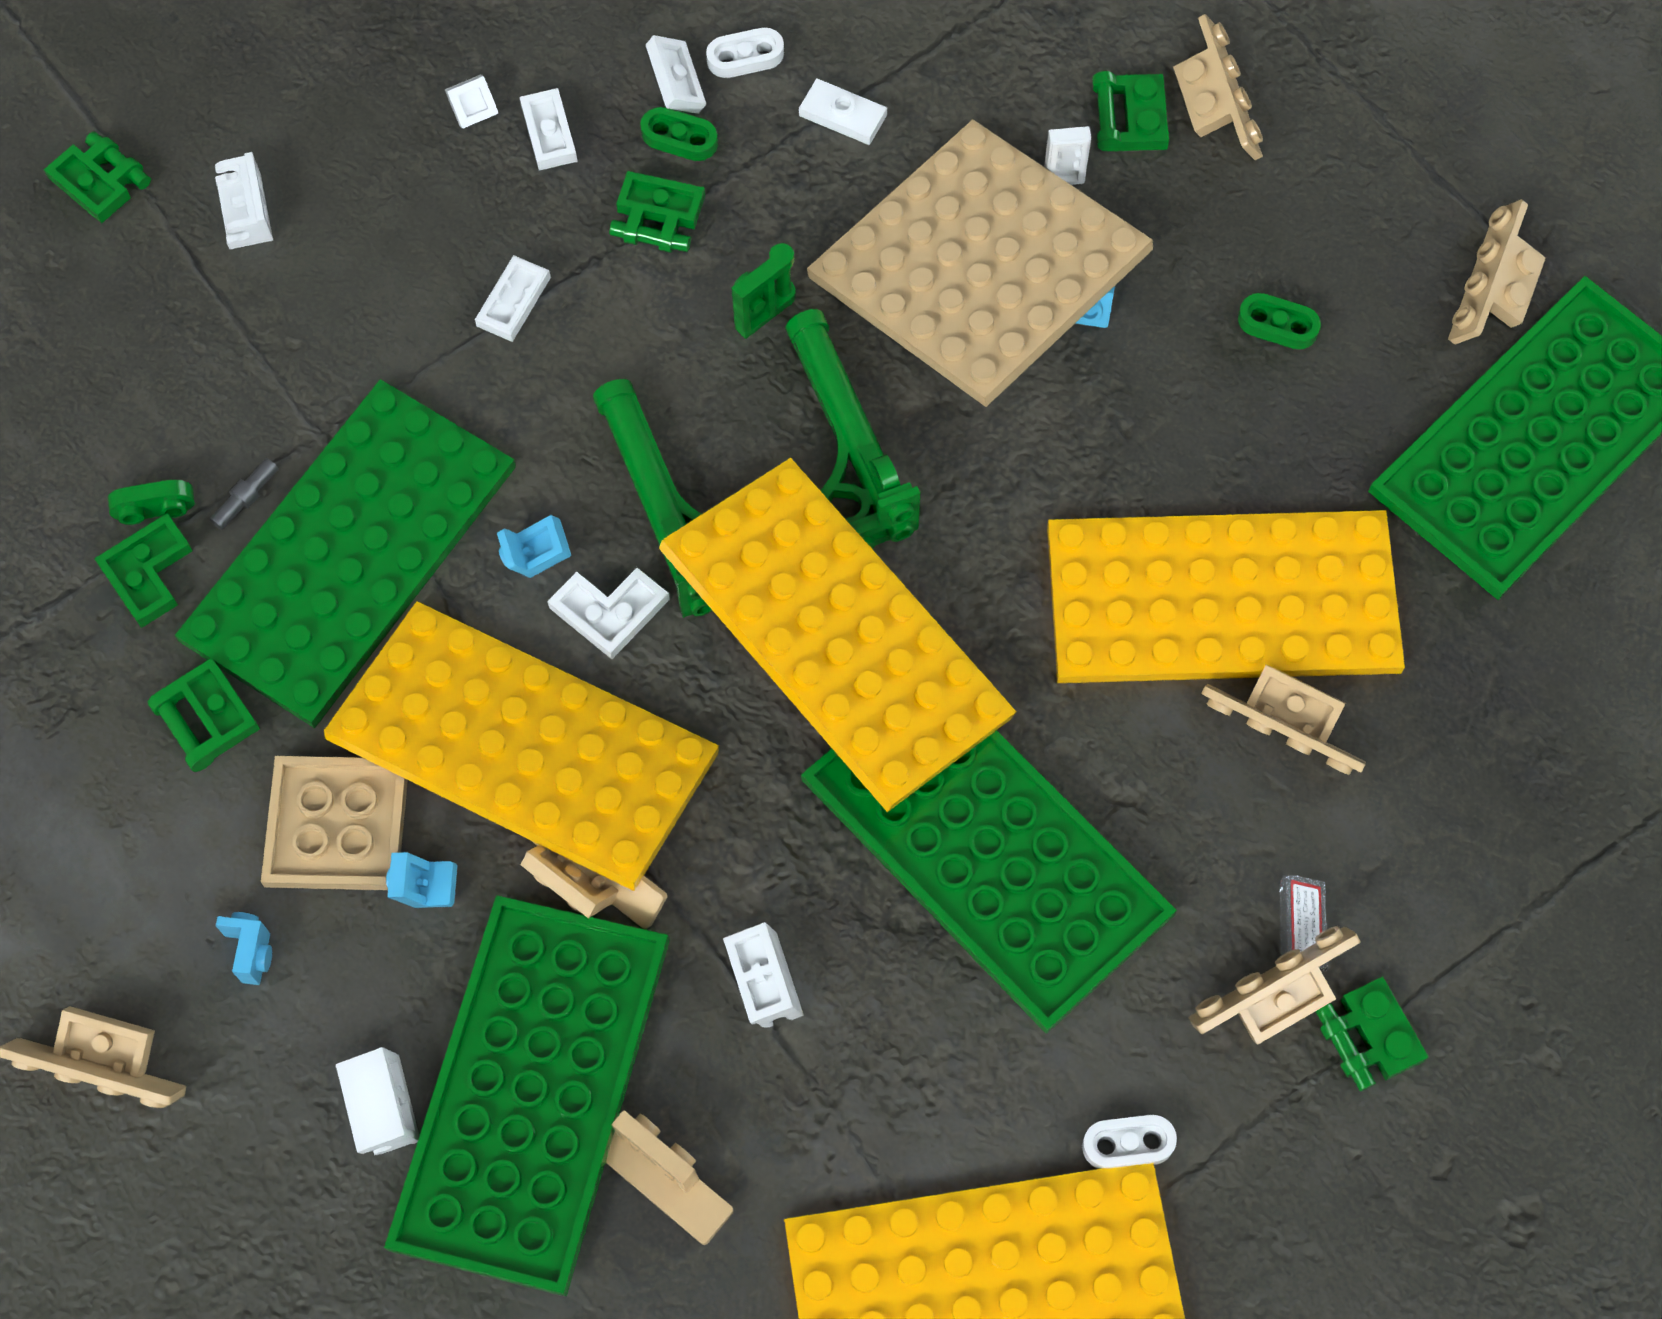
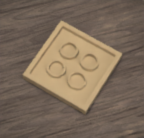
(332, 823)

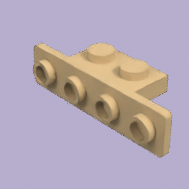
(1213, 91)
(1501, 277)
(1293, 710)
(591, 892)
(1282, 994)
(98, 1053)
(666, 1177)

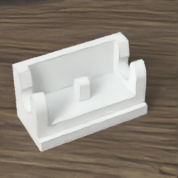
(243, 202)
(763, 975)
(377, 1102)

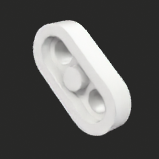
(744, 51)
(1128, 1143)

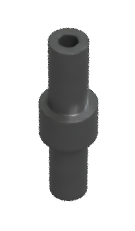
(244, 494)

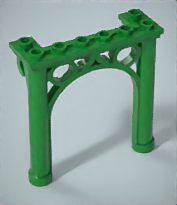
(894, 505)

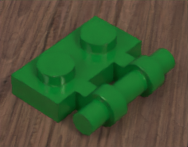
(89, 184)
(659, 201)
(1383, 1029)

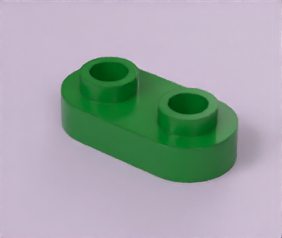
(681, 133)
(1279, 319)
(151, 500)

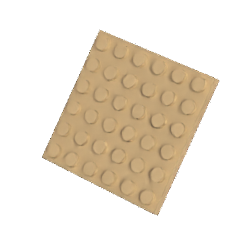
(980, 261)

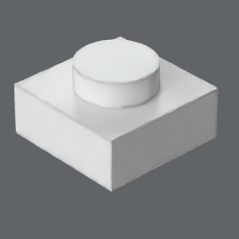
(471, 101)

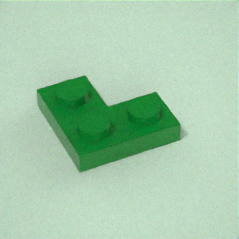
(135, 564)

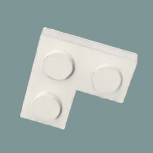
(612, 619)

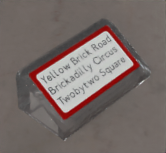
(1301, 913)

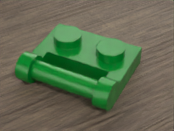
(1143, 112)
(756, 294)
(216, 707)

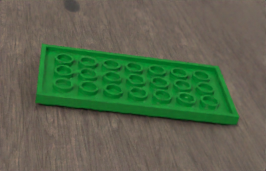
(1533, 439)
(346, 552)
(1006, 873)
(529, 1095)

